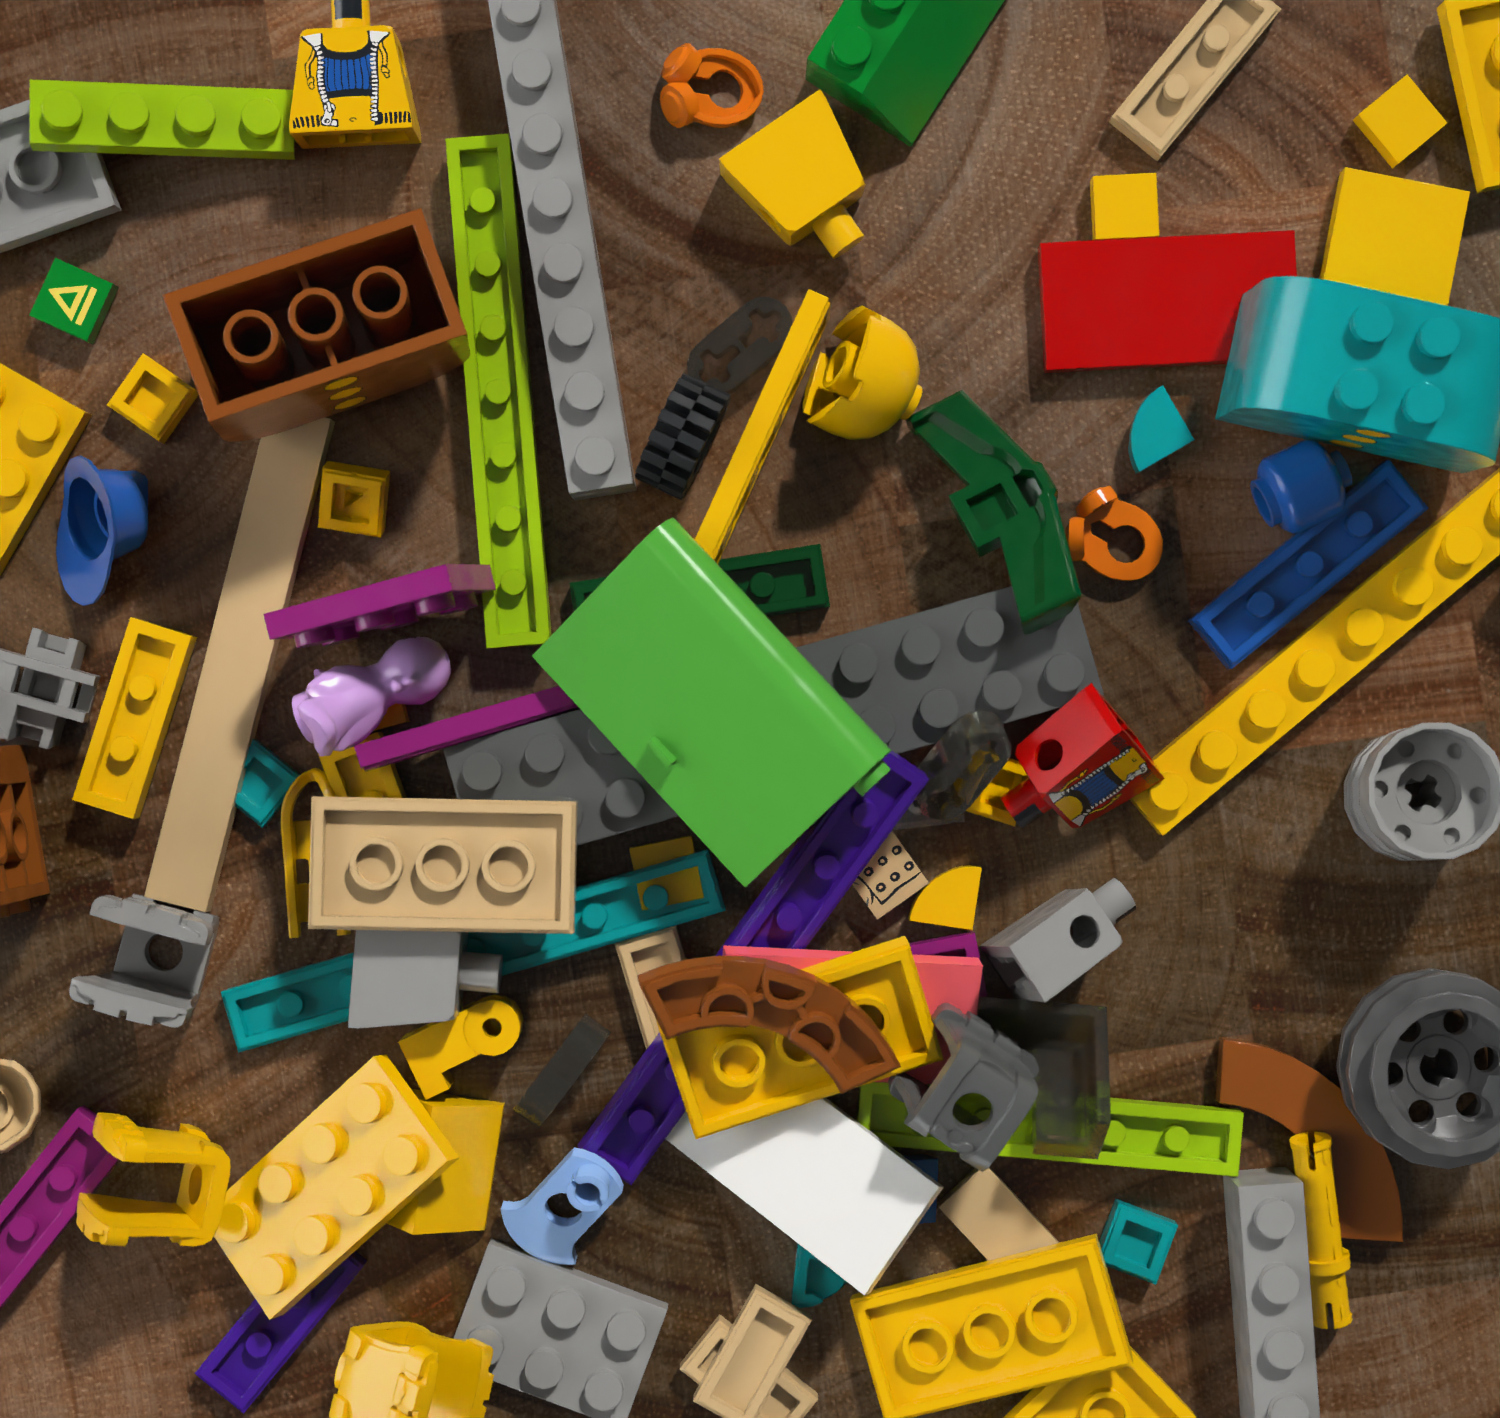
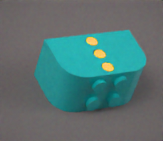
(1366, 372)

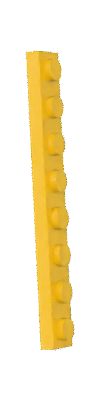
(1324, 657)

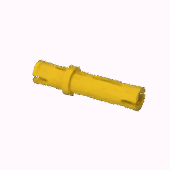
(1326, 1255)

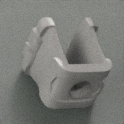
(137, 984)

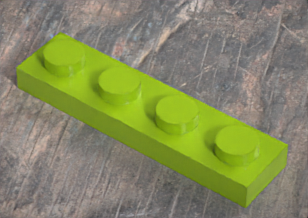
(160, 119)

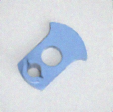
(590, 1187)

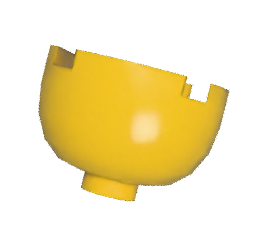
(866, 380)

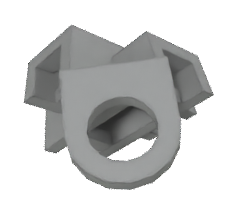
(48, 677)

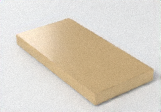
(442, 865)

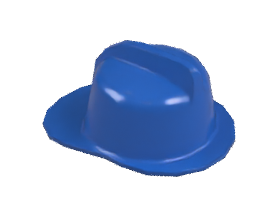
(99, 521)

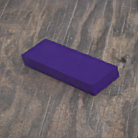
(260, 1346)

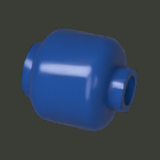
(1301, 486)

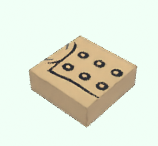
(889, 877)

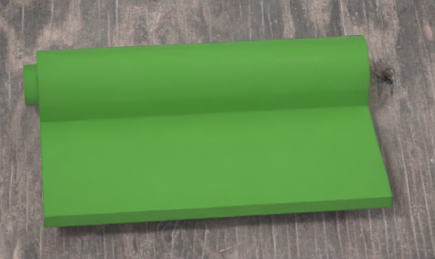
(711, 702)

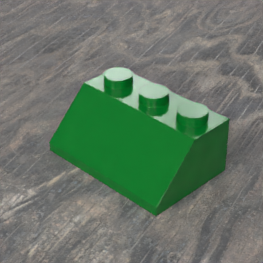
(897, 57)

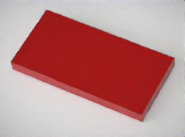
(1151, 297)

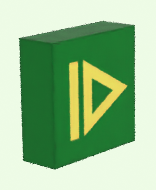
(74, 301)

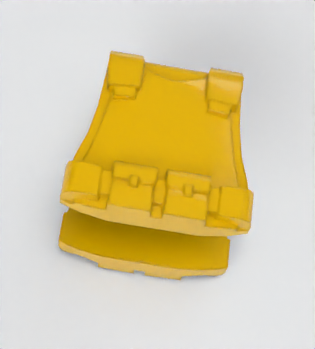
(200, 1195)
(410, 1374)

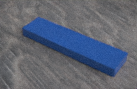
(1307, 566)

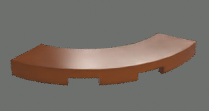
(773, 997)
(1309, 1102)

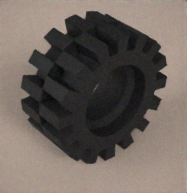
(682, 436)

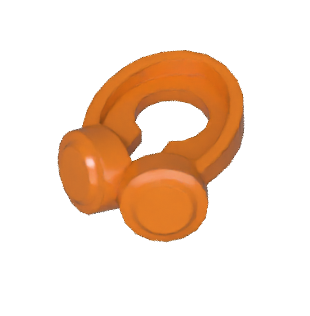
(684, 106)
(1105, 507)

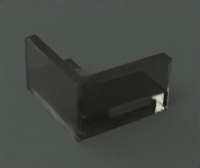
(1073, 1073)

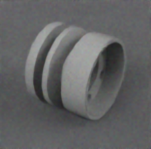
(1457, 782)

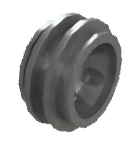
(1380, 1035)

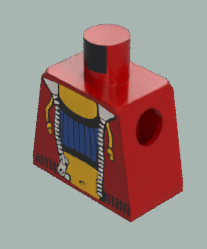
(1080, 764)

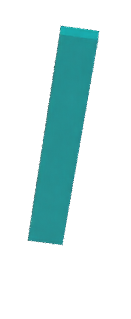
(604, 915)

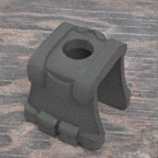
(979, 1063)

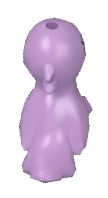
(351, 700)

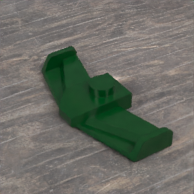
(1005, 505)

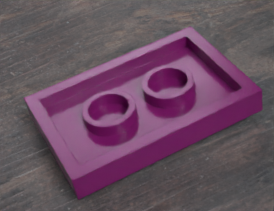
(381, 605)

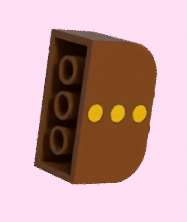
(320, 329)

